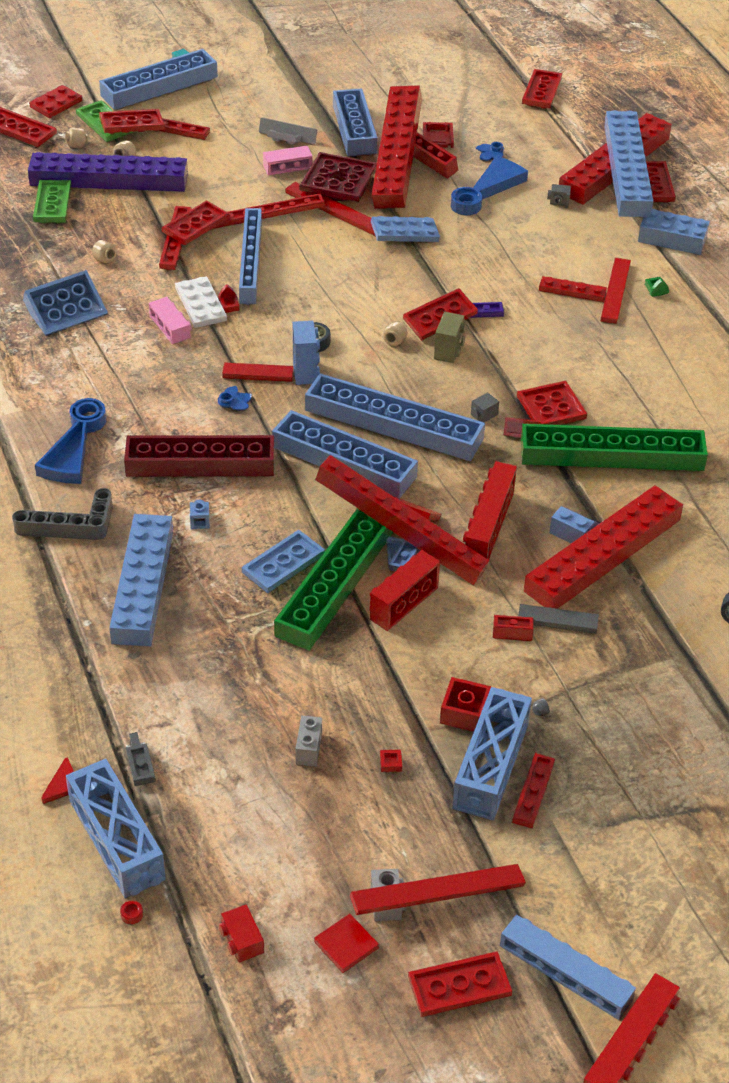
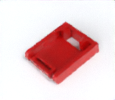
(441, 138)

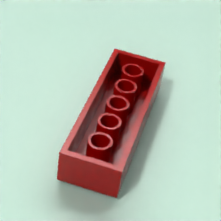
(491, 509)

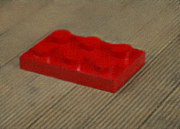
(55, 101)

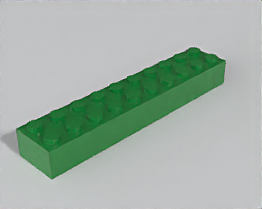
(613, 447)
(331, 581)

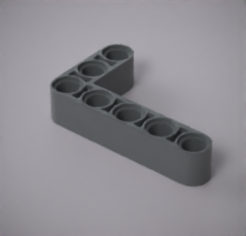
(67, 525)

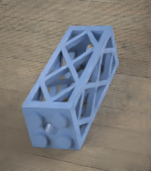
(513, 714)
(147, 863)

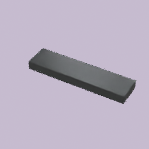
(560, 618)

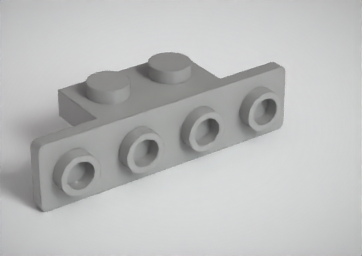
(286, 131)

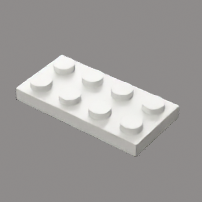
(201, 302)

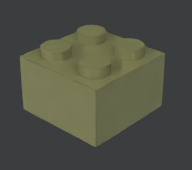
(449, 337)

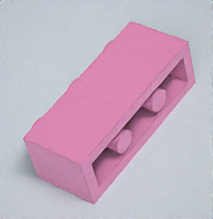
(287, 160)
(170, 320)

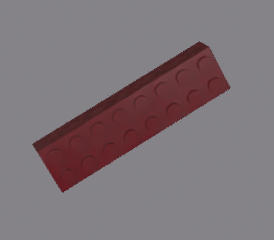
(199, 456)

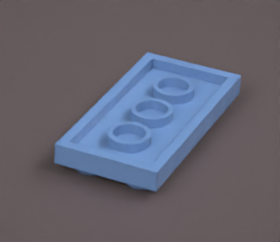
(405, 229)
(283, 561)

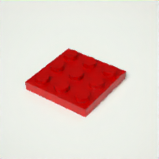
(552, 404)

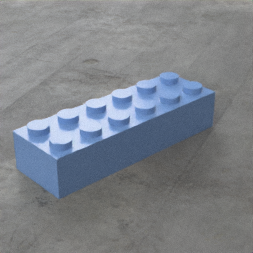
(354, 122)

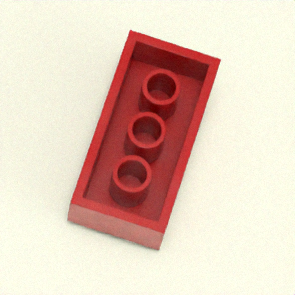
(404, 590)

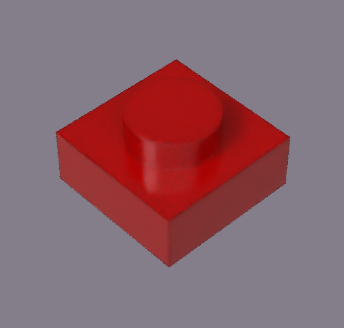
(391, 760)

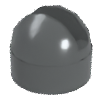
(540, 707)

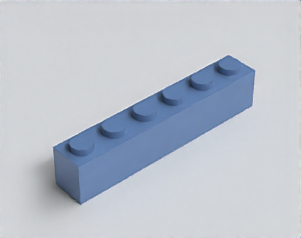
(567, 966)

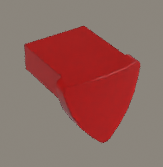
(228, 299)

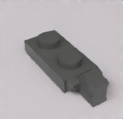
(139, 761)

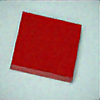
(346, 943)

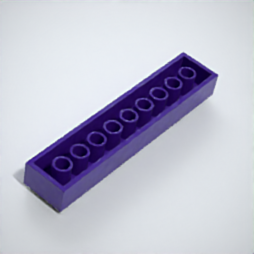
(110, 171)

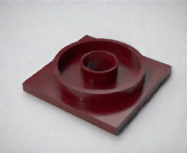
(338, 177)

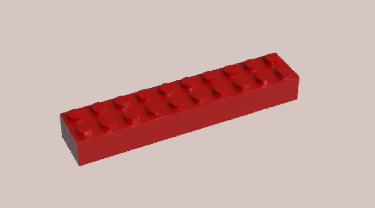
(397, 147)
(595, 172)
(603, 548)

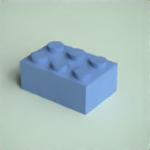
(305, 352)

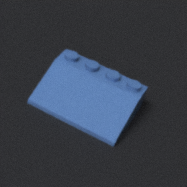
(64, 303)

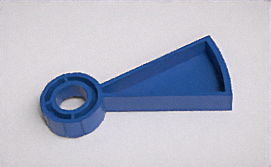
(497, 178)
(66, 457)

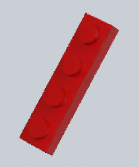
(573, 289)

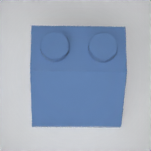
(570, 524)

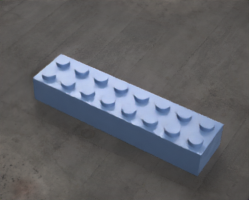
(158, 79)
(317, 441)
(141, 580)

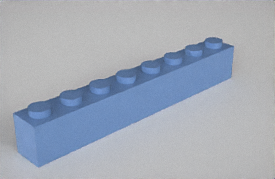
(250, 256)

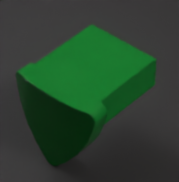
(656, 286)

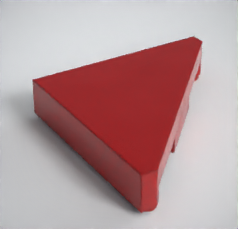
(58, 786)

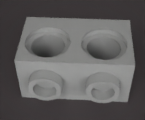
(308, 741)
(382, 878)

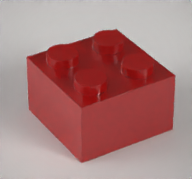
(463, 703)

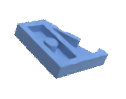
(399, 552)

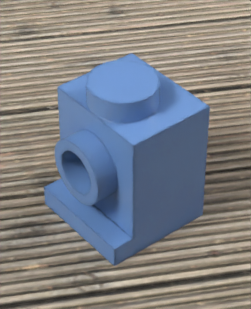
(199, 509)

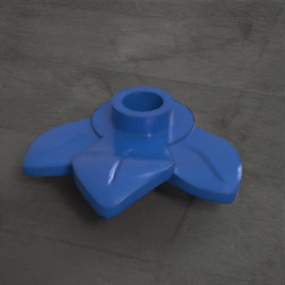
(490, 151)
(234, 399)

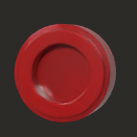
(131, 912)

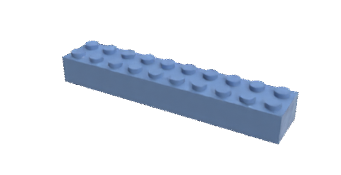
(628, 164)
(395, 417)

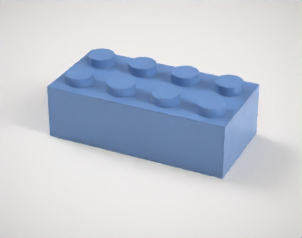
(674, 231)

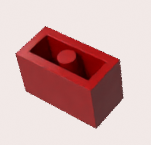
(242, 933)

